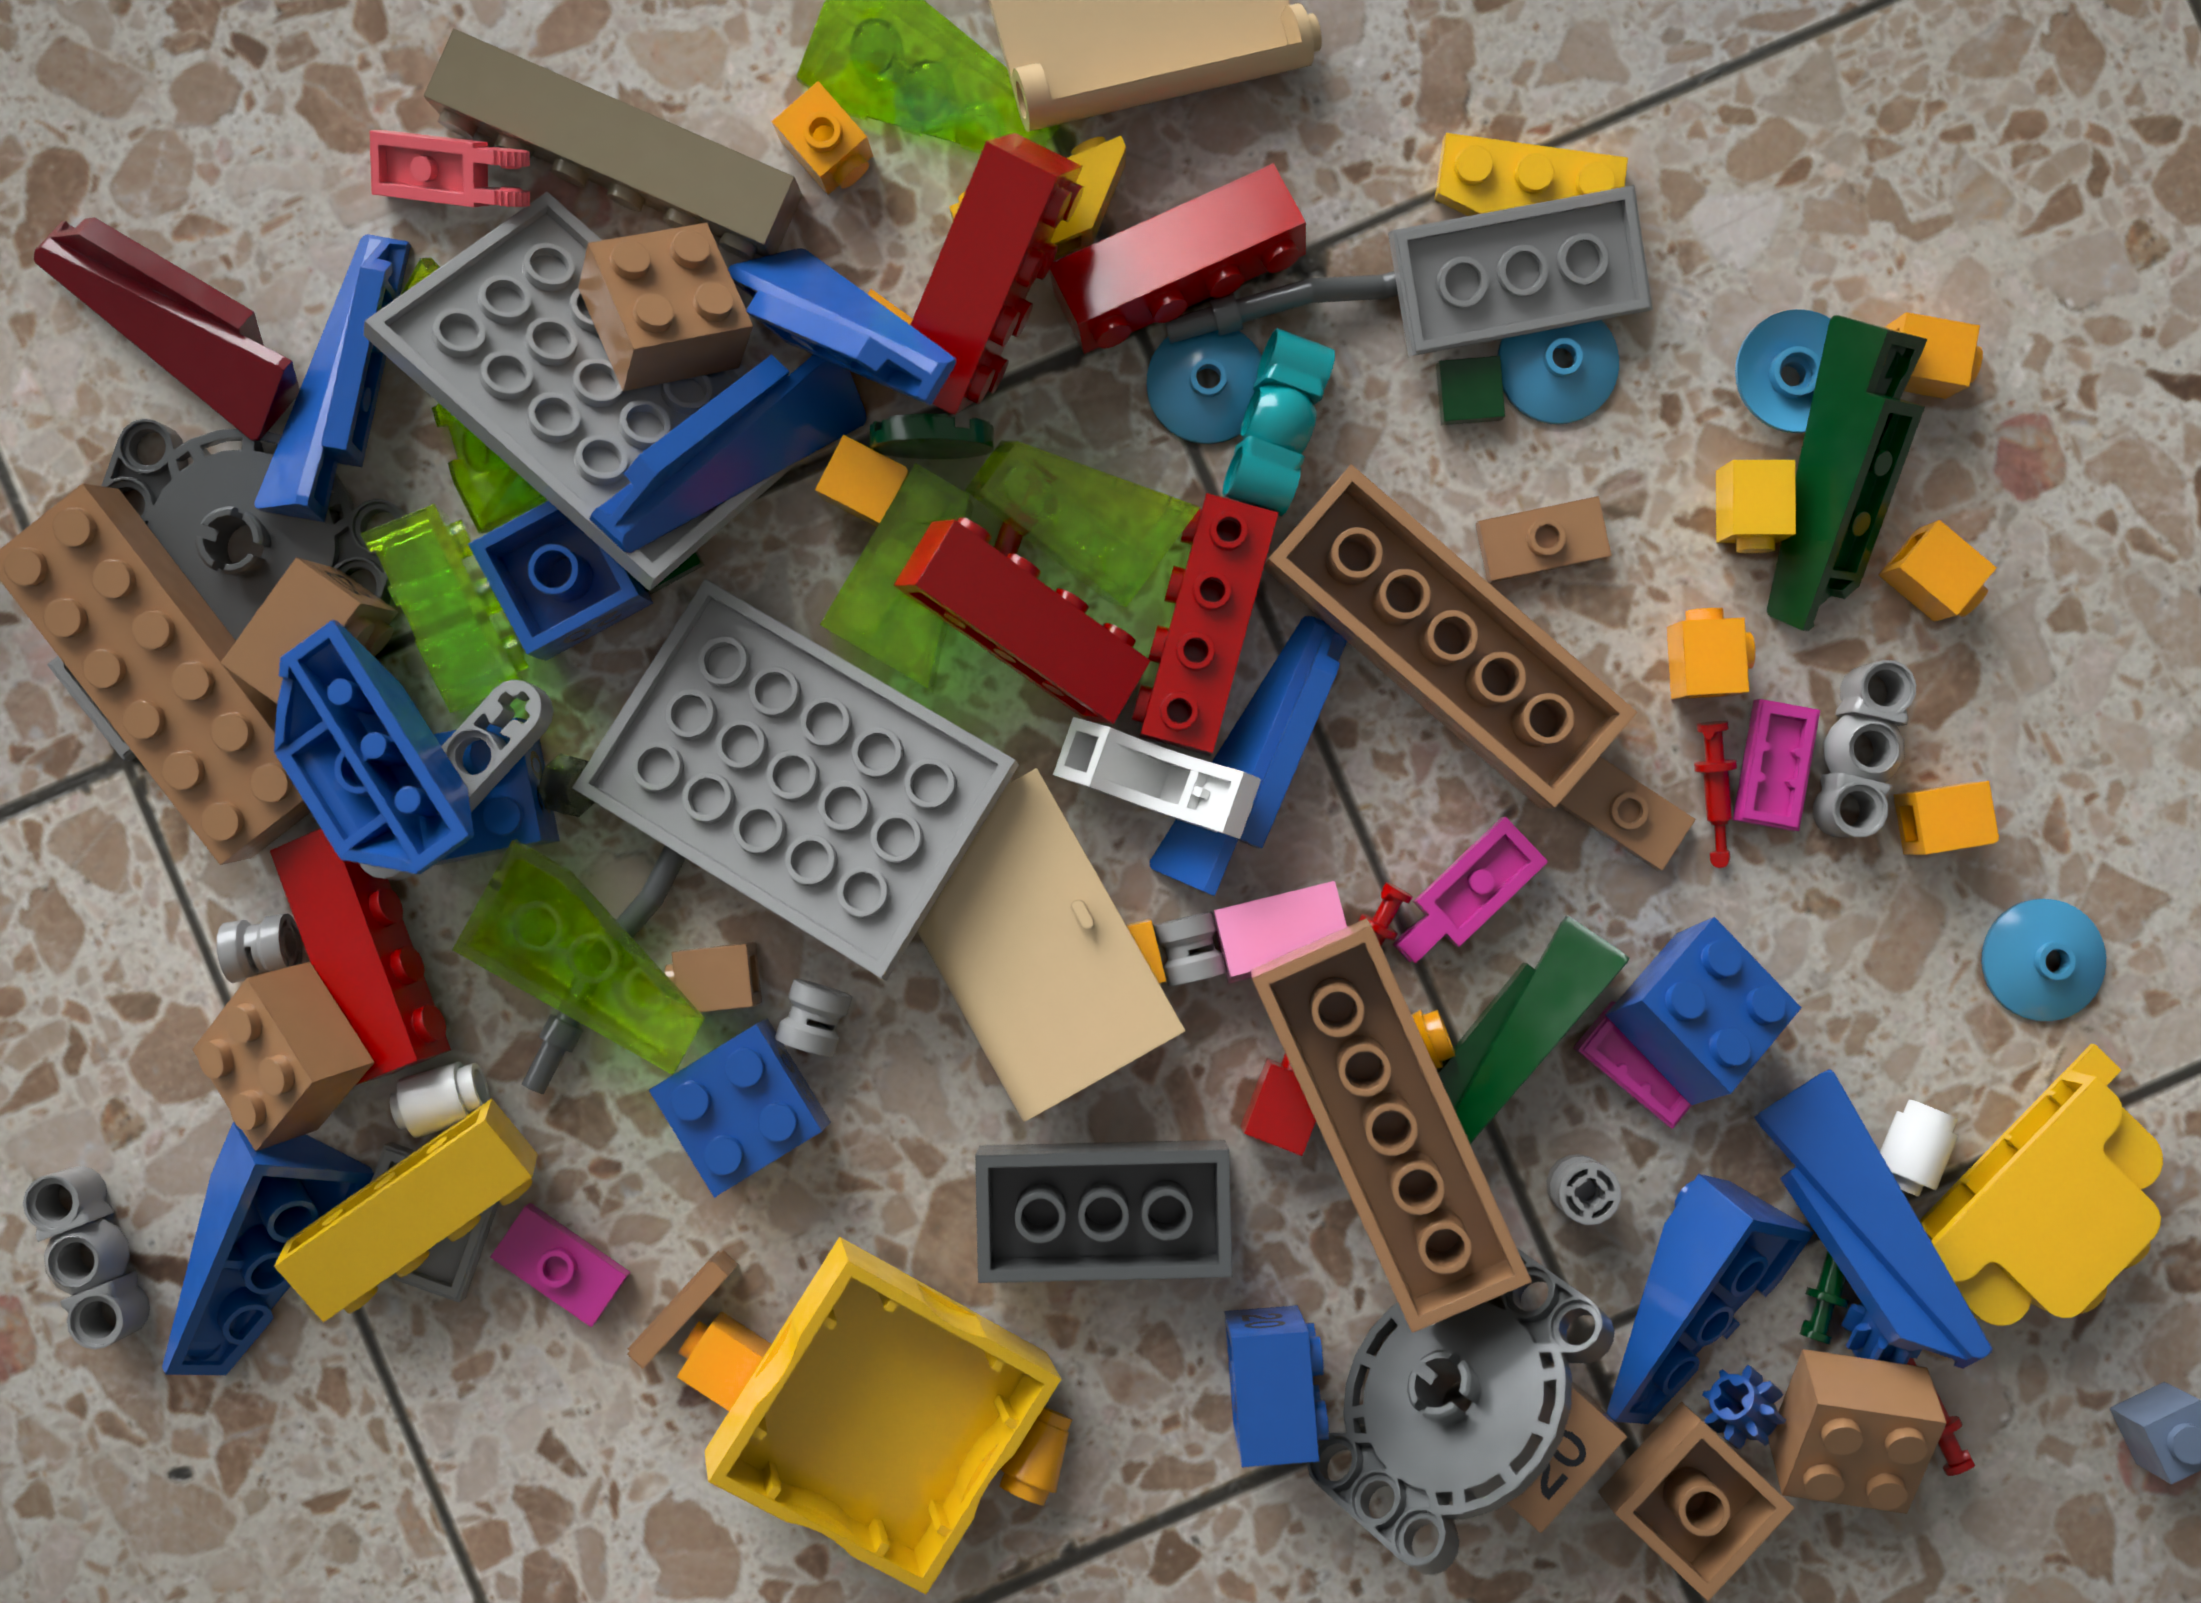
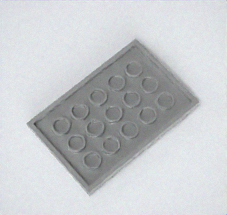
(524, 370)
(796, 778)

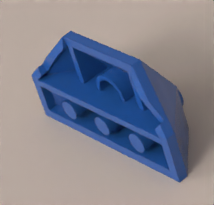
(366, 757)

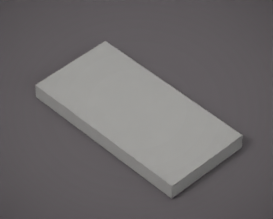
(1520, 270)

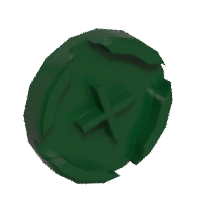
(931, 437)

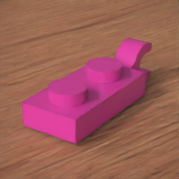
(1472, 889)

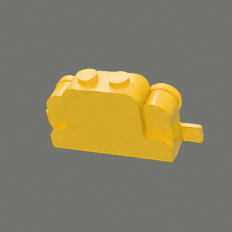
(2052, 1202)

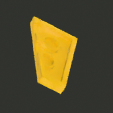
(1497, 175)

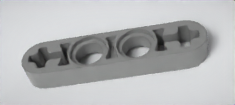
(498, 712)

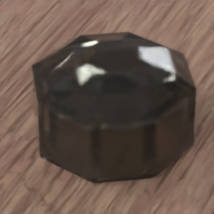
(557, 786)

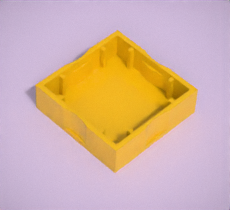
(880, 1416)

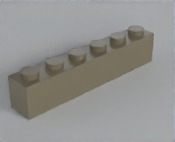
(612, 145)

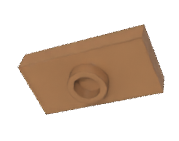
(1543, 539)
(1628, 813)

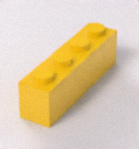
(408, 1211)

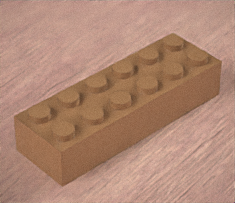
(1449, 639)
(153, 667)
(1390, 1125)

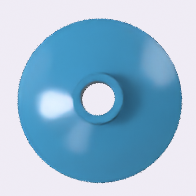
(1782, 340)
(1556, 393)
(1196, 411)
(2017, 953)

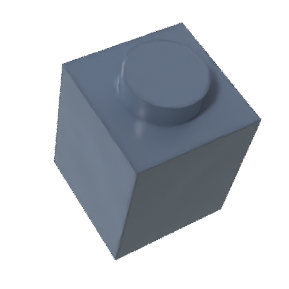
(2162, 1431)

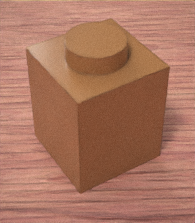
(717, 976)

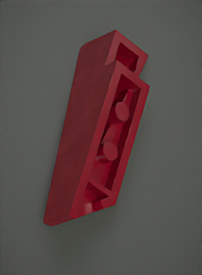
(176, 321)

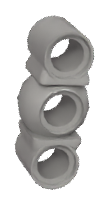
(1879, 724)
(64, 1262)

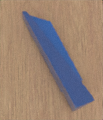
(840, 323)
(339, 390)
(731, 445)
(1263, 744)
(1869, 1223)

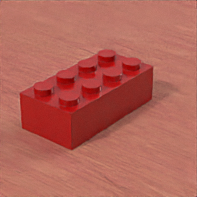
(992, 261)

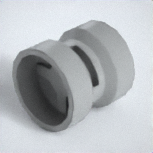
(1192, 934)
(258, 948)
(815, 1003)
(1571, 1184)

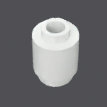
(438, 1098)
(1919, 1146)

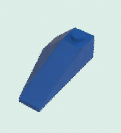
(245, 1220)
(1705, 1267)

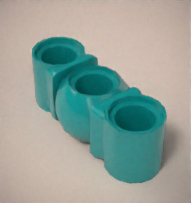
(1278, 422)

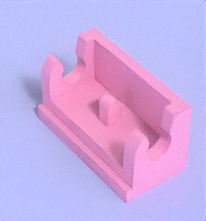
(1275, 926)

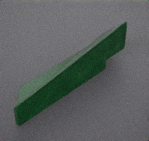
(1846, 465)
(1527, 1022)

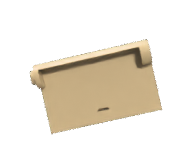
(1120, 54)
(1027, 972)

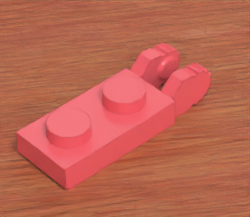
(442, 169)

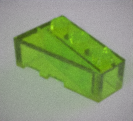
(1081, 517)
(447, 605)
(874, 612)

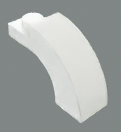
(1157, 778)

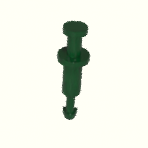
(1828, 1294)

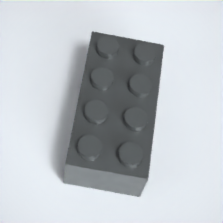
(1103, 1211)

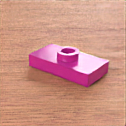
(1776, 765)
(1629, 1069)
(560, 1264)

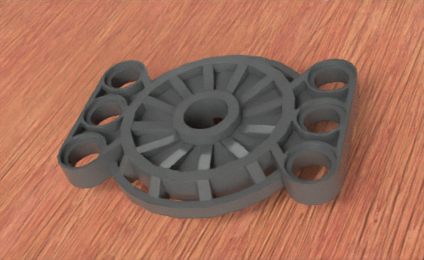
(204, 503)
(1448, 1454)

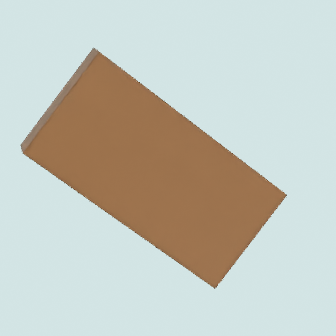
(681, 1308)

